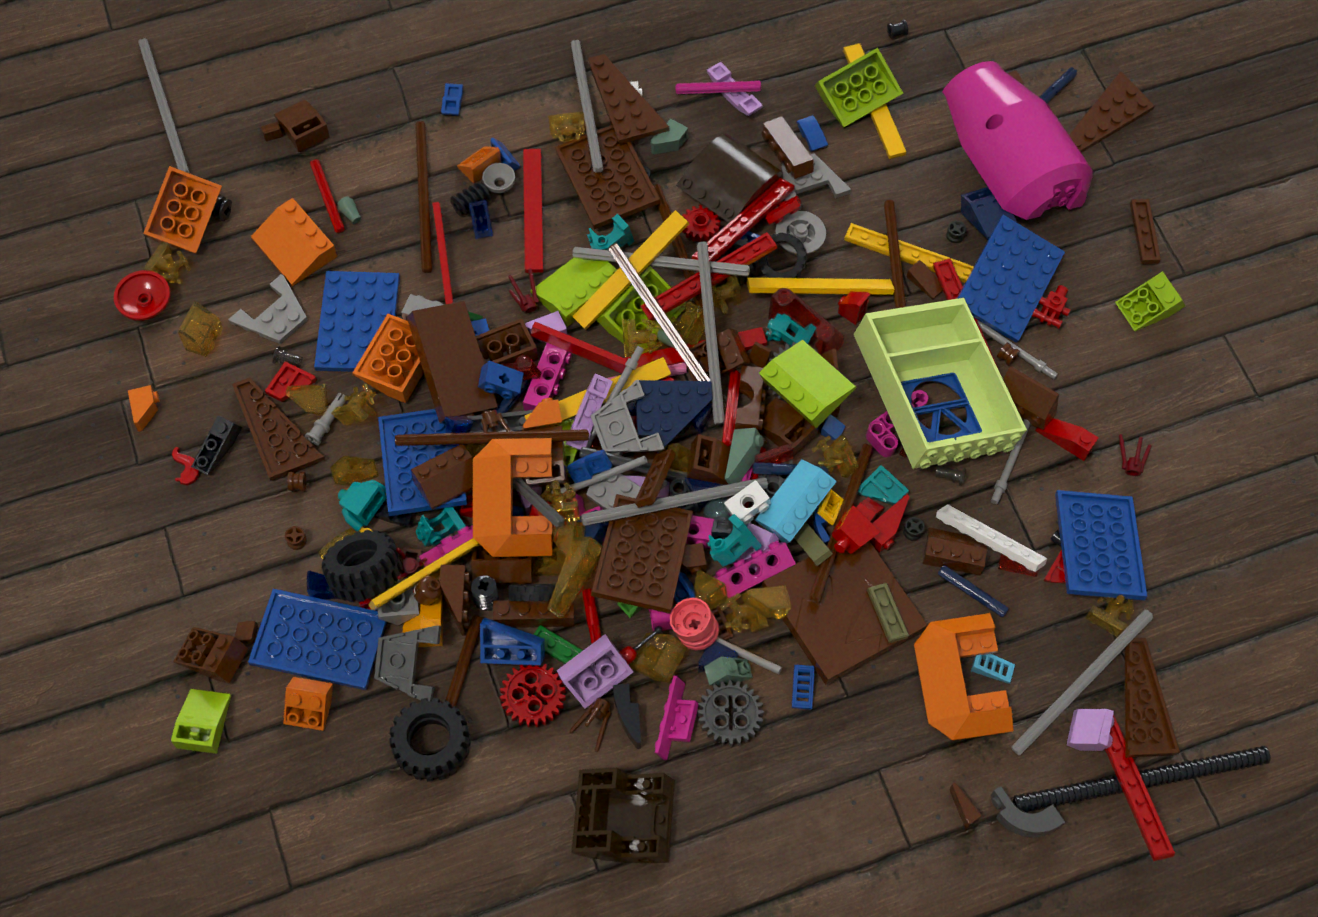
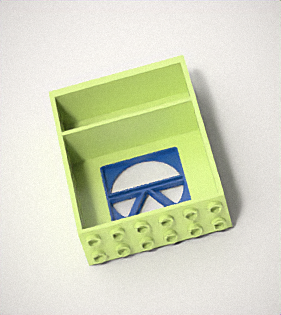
(945, 347)

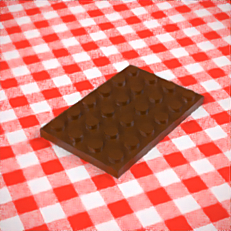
(618, 189)
(642, 557)

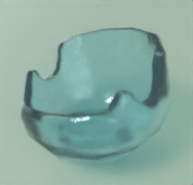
(716, 508)

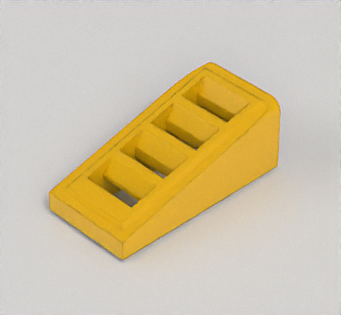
(830, 507)

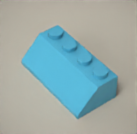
(796, 500)

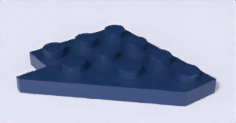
(670, 407)

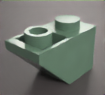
(670, 140)
(728, 669)

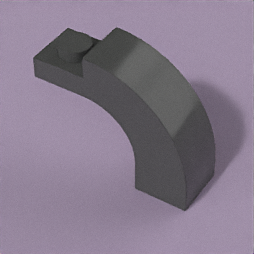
(1023, 823)

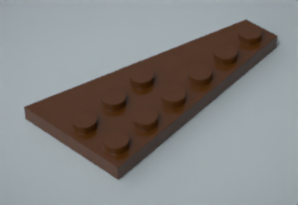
(276, 437)

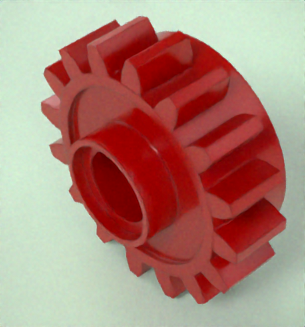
(702, 224)

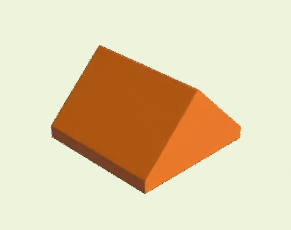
(476, 164)

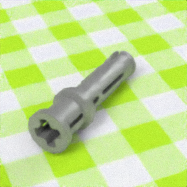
(322, 425)

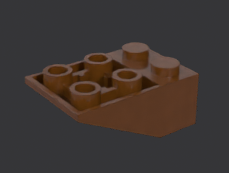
(302, 125)
(730, 353)
(786, 426)
(708, 460)
(559, 466)
(456, 588)
(211, 654)

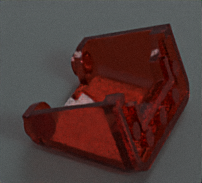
(788, 303)

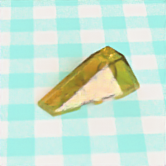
(575, 573)

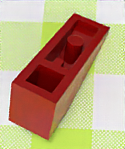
(1070, 437)
(888, 525)

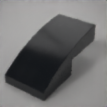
(403, 519)

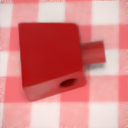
(853, 531)

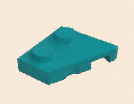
(883, 487)

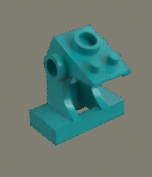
(621, 235)
(778, 326)
(448, 518)
(722, 548)

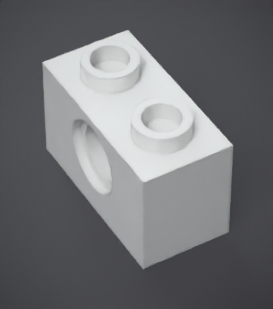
(752, 493)

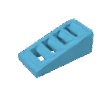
(983, 670)

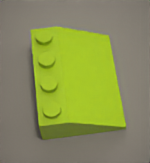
(859, 88)
(573, 286)
(629, 304)
(807, 382)

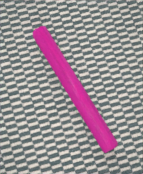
(718, 87)

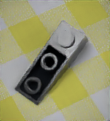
(216, 445)

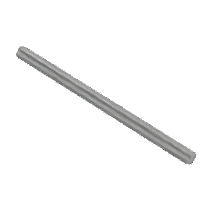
(163, 105)
(586, 106)
(667, 262)
(710, 332)
(669, 502)
(1081, 682)

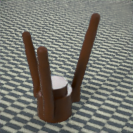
(491, 420)
(598, 710)

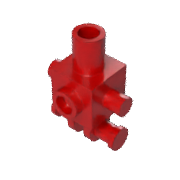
(1053, 307)

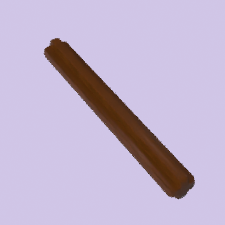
(464, 660)

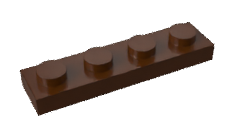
(1145, 231)
(655, 478)

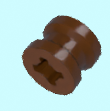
(1008, 354)
(296, 481)
(294, 533)

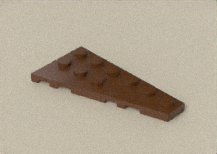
(626, 108)
(1113, 110)
(1146, 715)

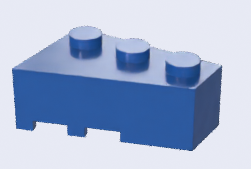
(509, 645)

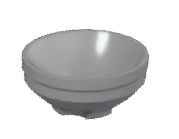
(496, 172)

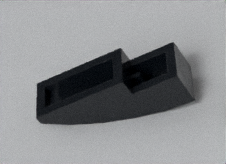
(627, 713)

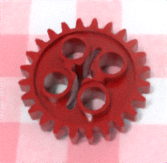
(544, 680)

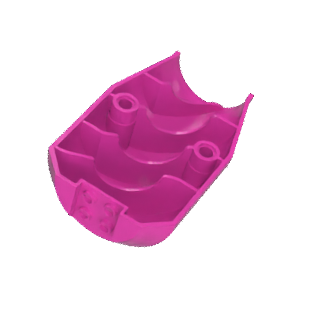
(1016, 142)

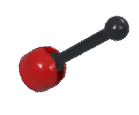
(629, 653)

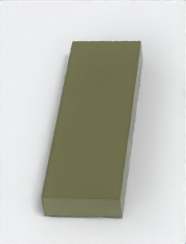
(812, 544)
(887, 613)

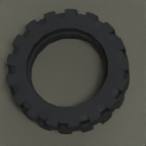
(801, 258)
(531, 592)

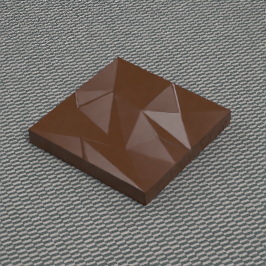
(843, 626)

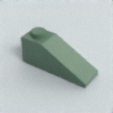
(744, 447)

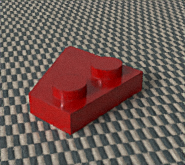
(789, 206)
(288, 376)

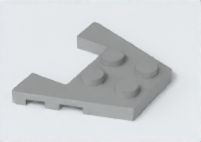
(821, 176)
(279, 319)
(616, 427)
(605, 491)

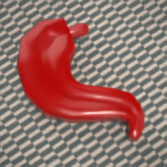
(189, 474)

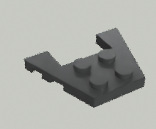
(398, 660)

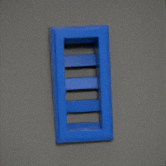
(805, 670)

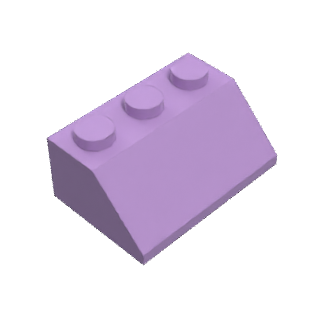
(594, 671)

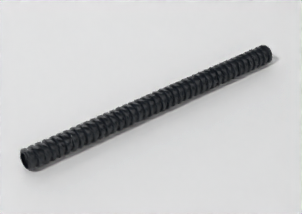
(1150, 777)

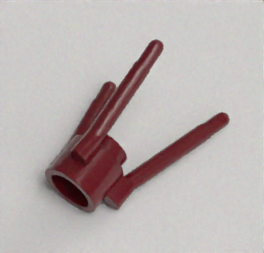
(527, 303)
(1134, 465)
(409, 565)

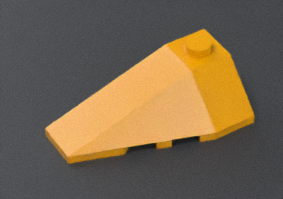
(428, 617)

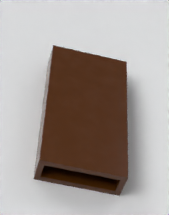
(450, 360)

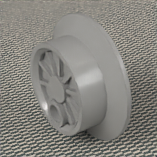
(806, 228)

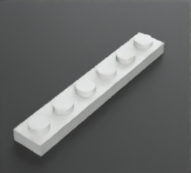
(991, 538)

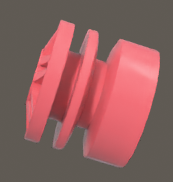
(689, 616)

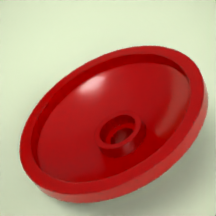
(137, 288)

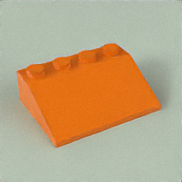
(182, 210)
(294, 242)
(391, 360)

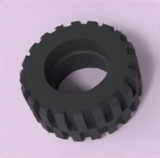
(362, 566)
(418, 716)

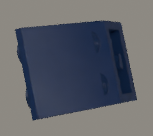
(982, 210)

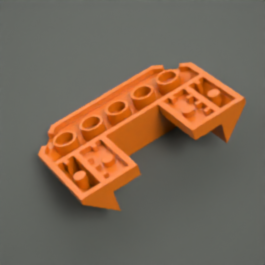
(493, 516)
(943, 684)

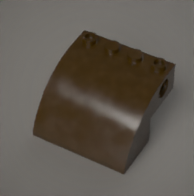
(728, 177)
(623, 816)

